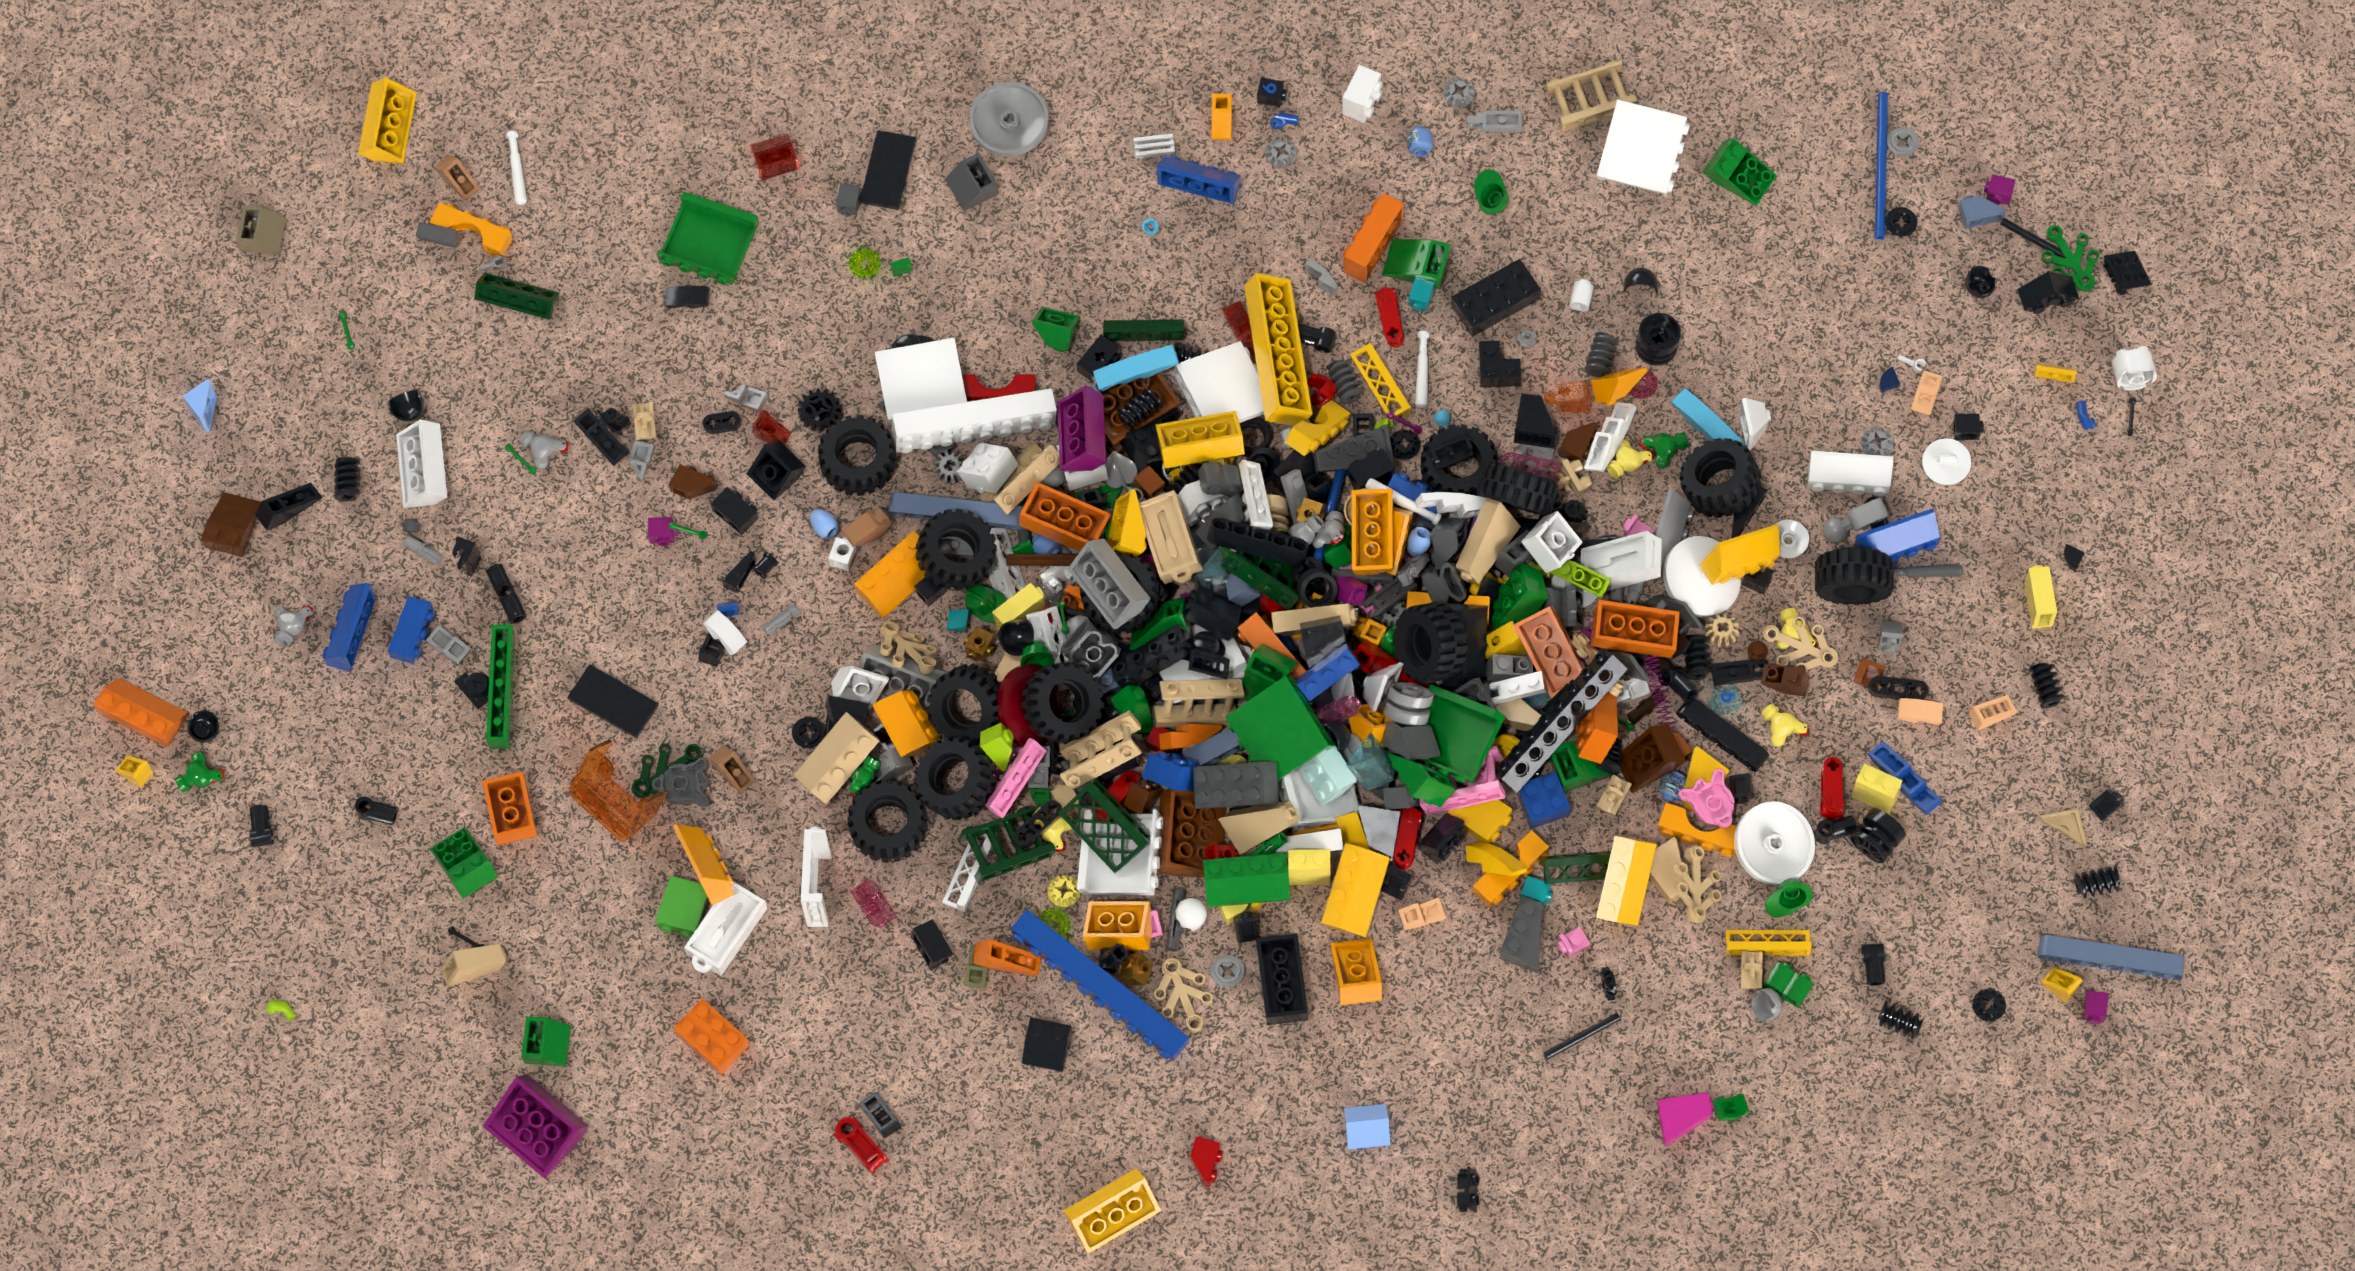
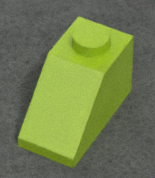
(997, 744)

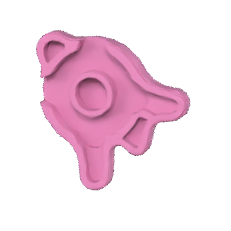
(1711, 801)

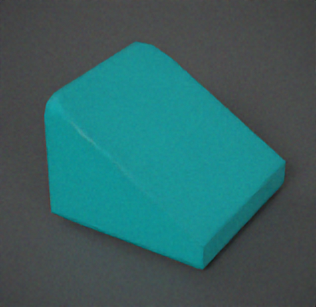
(958, 620)

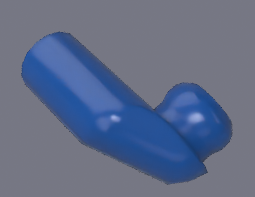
(1282, 119)
(2087, 423)
(1288, 643)

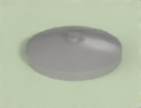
(1009, 119)

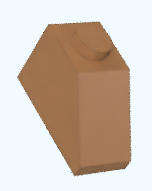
(457, 176)
(867, 527)
(732, 769)

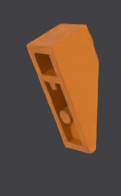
(1005, 958)

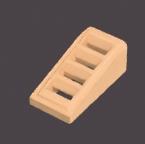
(1980, 717)

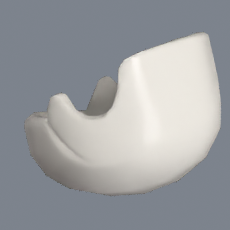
(1191, 913)

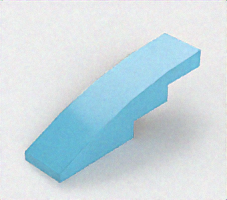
(1136, 367)
(1702, 417)

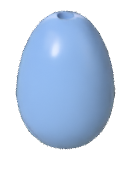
(824, 523)
(1418, 541)

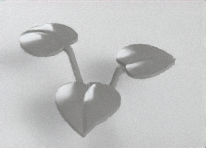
(1121, 472)
(1340, 689)

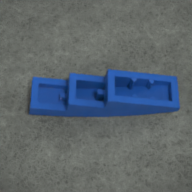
(1912, 785)

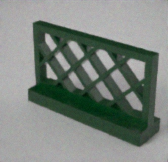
(1117, 813)

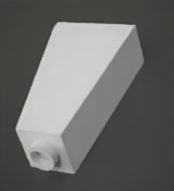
(1313, 841)

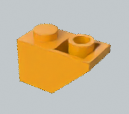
(1221, 116)

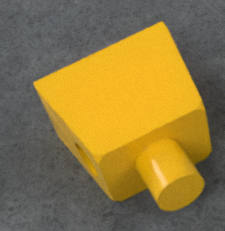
(1504, 642)

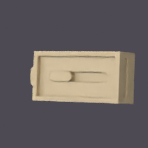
(1170, 538)

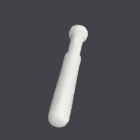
(516, 168)
(1422, 371)
(1404, 502)

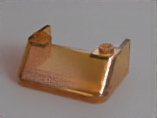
(607, 800)

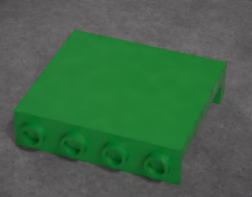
(708, 239)
(1279, 728)
(1462, 733)

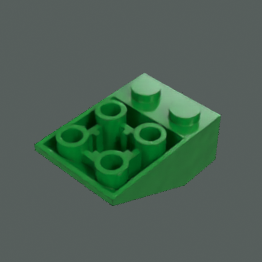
(1739, 171)
(1418, 259)
(1518, 597)
(1167, 616)
(1264, 670)
(1573, 770)
(1422, 781)
(464, 862)

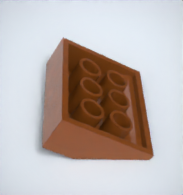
(1120, 394)
(1186, 833)

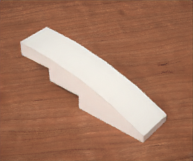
(1610, 438)
(1464, 504)

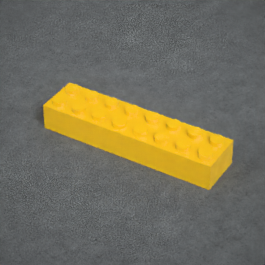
(1278, 349)

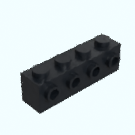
(1152, 657)

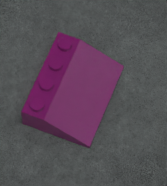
(535, 1125)

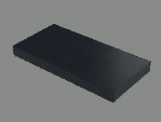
(887, 170)
(613, 701)

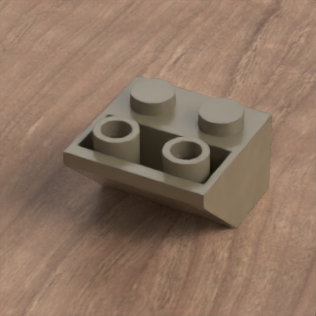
(260, 230)

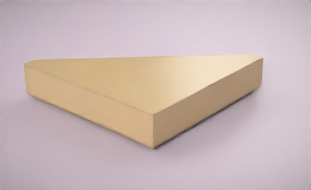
(2067, 823)

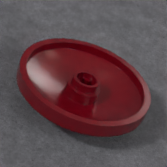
(1010, 701)

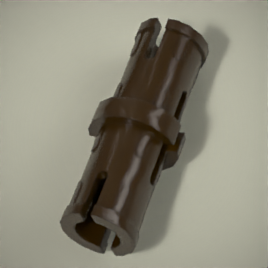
(1644, 708)

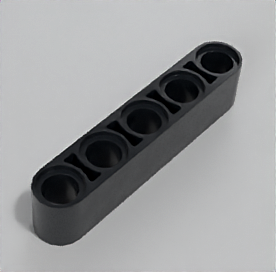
(1257, 541)
(1723, 733)

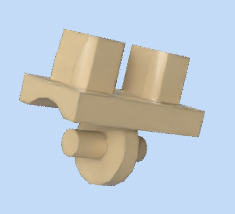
(644, 421)
(1570, 470)
(1613, 795)
(1751, 970)

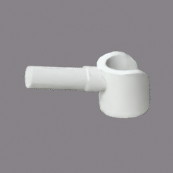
(1913, 363)

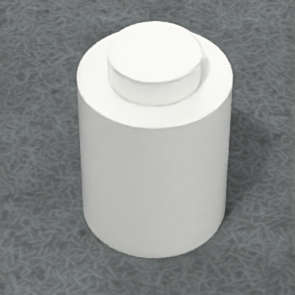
(1581, 295)

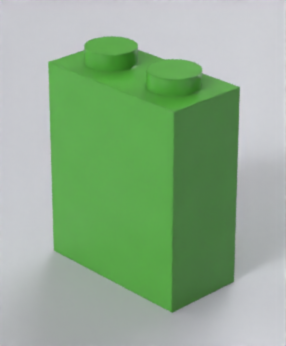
(682, 907)

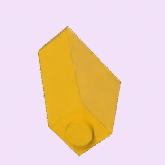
(1702, 767)

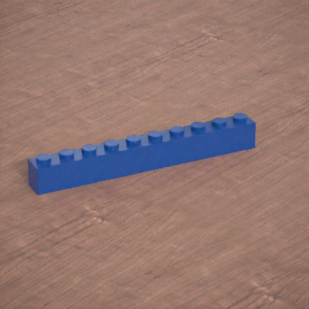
(1099, 985)

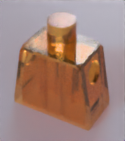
(1571, 397)

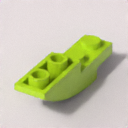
(1582, 577)

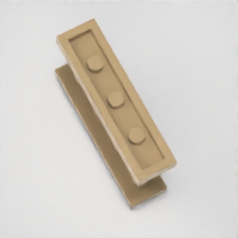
(1589, 114)
(1032, 468)
(1188, 690)
(1096, 740)

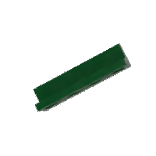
(516, 297)
(1144, 330)
(1575, 859)

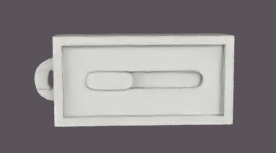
(1625, 559)
(725, 930)

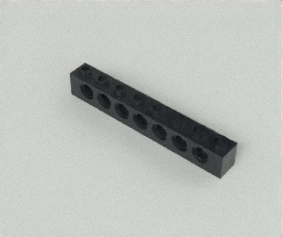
(1559, 730)

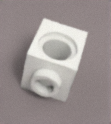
(842, 561)

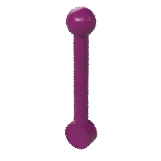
(1417, 429)

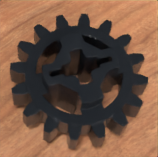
(824, 416)

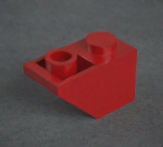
(1204, 1159)

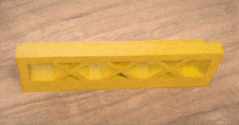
(1385, 379)
(1769, 947)

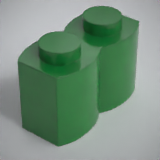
(1789, 984)

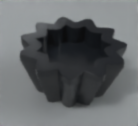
(1574, 511)

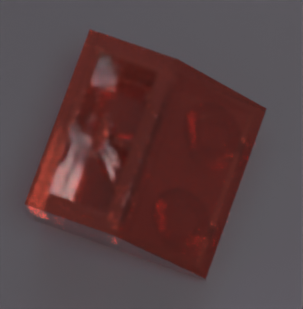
(774, 157)

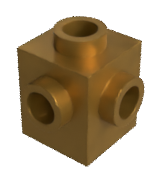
(1310, 506)
(979, 644)
(1135, 969)

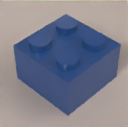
(1170, 770)
(1543, 800)

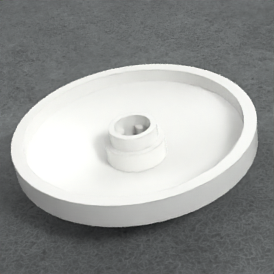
(1689, 584)
(1774, 842)

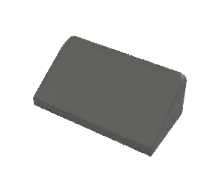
(437, 234)

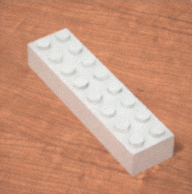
(973, 420)

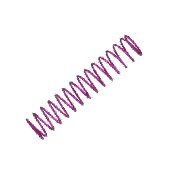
(1660, 675)

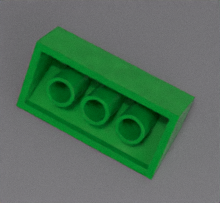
(1246, 880)

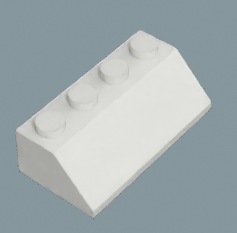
(421, 464)
(1850, 473)

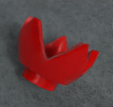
(1324, 389)

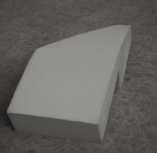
(748, 397)
(641, 457)

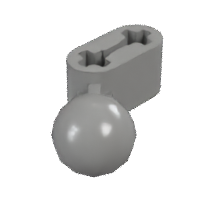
(1837, 529)

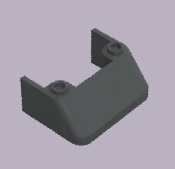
(1634, 661)

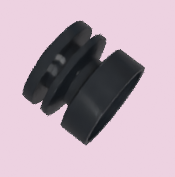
(1660, 329)
(1877, 835)

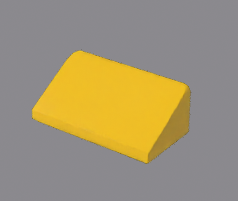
(2055, 372)
(1351, 829)

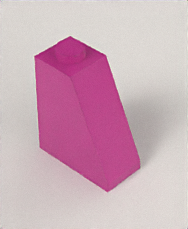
(1683, 1114)

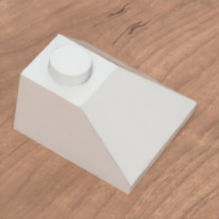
(1753, 420)
(858, 685)
(1377, 685)

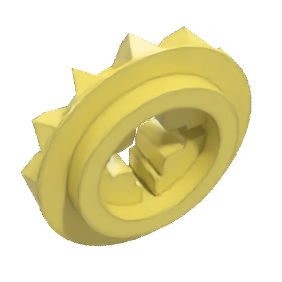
(1055, 895)

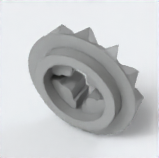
(1456, 99)
(1902, 134)
(1283, 160)
(1871, 448)
(1227, 962)

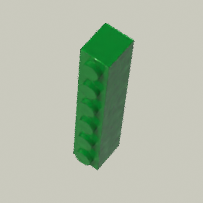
(500, 687)

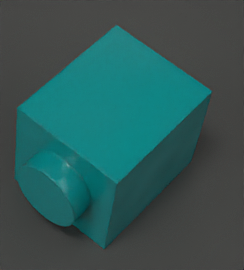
(1421, 294)
(1537, 890)

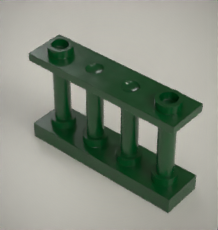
(1262, 581)
(1004, 863)

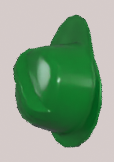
(1491, 192)
(982, 601)
(1037, 655)
(1788, 898)

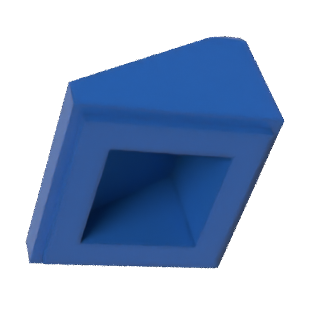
(728, 608)

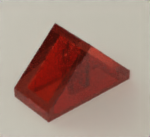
(769, 429)

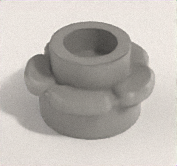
(1527, 342)

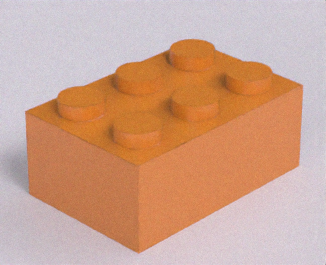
(1598, 730)
(509, 808)
(711, 1036)

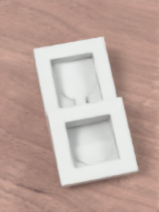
(725, 631)
(1633, 690)

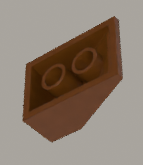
(230, 524)
(1650, 757)

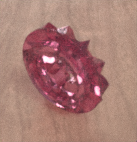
(1642, 391)

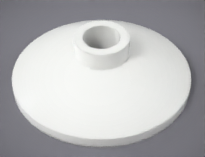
(1797, 534)

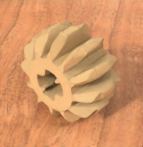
(1722, 623)

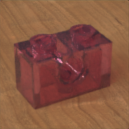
(873, 903)

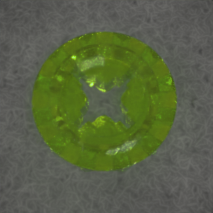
(859, 257)
(1056, 915)

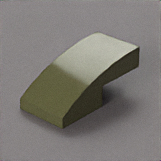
(975, 974)

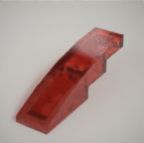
(1240, 326)

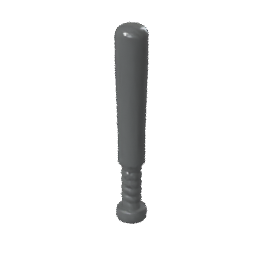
(1946, 570)

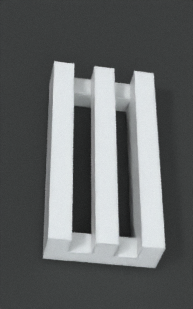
(1152, 153)

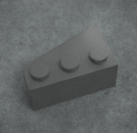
(1524, 935)

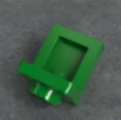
(1730, 1108)

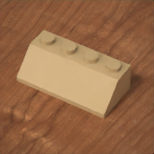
(836, 757)

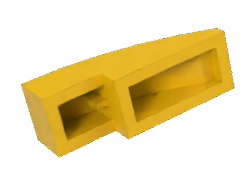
(1494, 859)

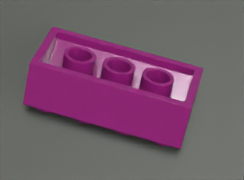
(1081, 431)

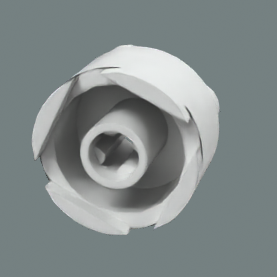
(2134, 368)

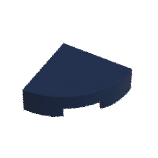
(1889, 380)

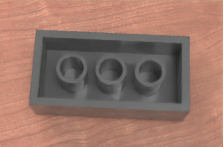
(1235, 785)

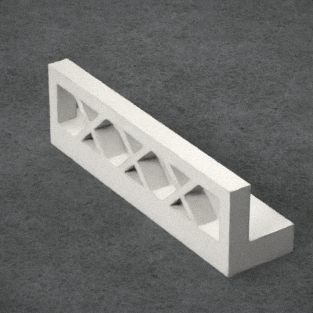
(999, 573)
(1045, 631)
(971, 884)

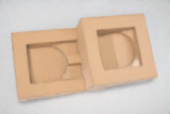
(1926, 392)
(1920, 710)
(1422, 914)

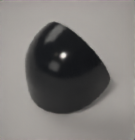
(1641, 276)
(406, 405)
(1015, 636)

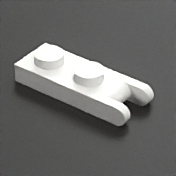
(1519, 687)

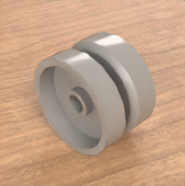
(1408, 703)

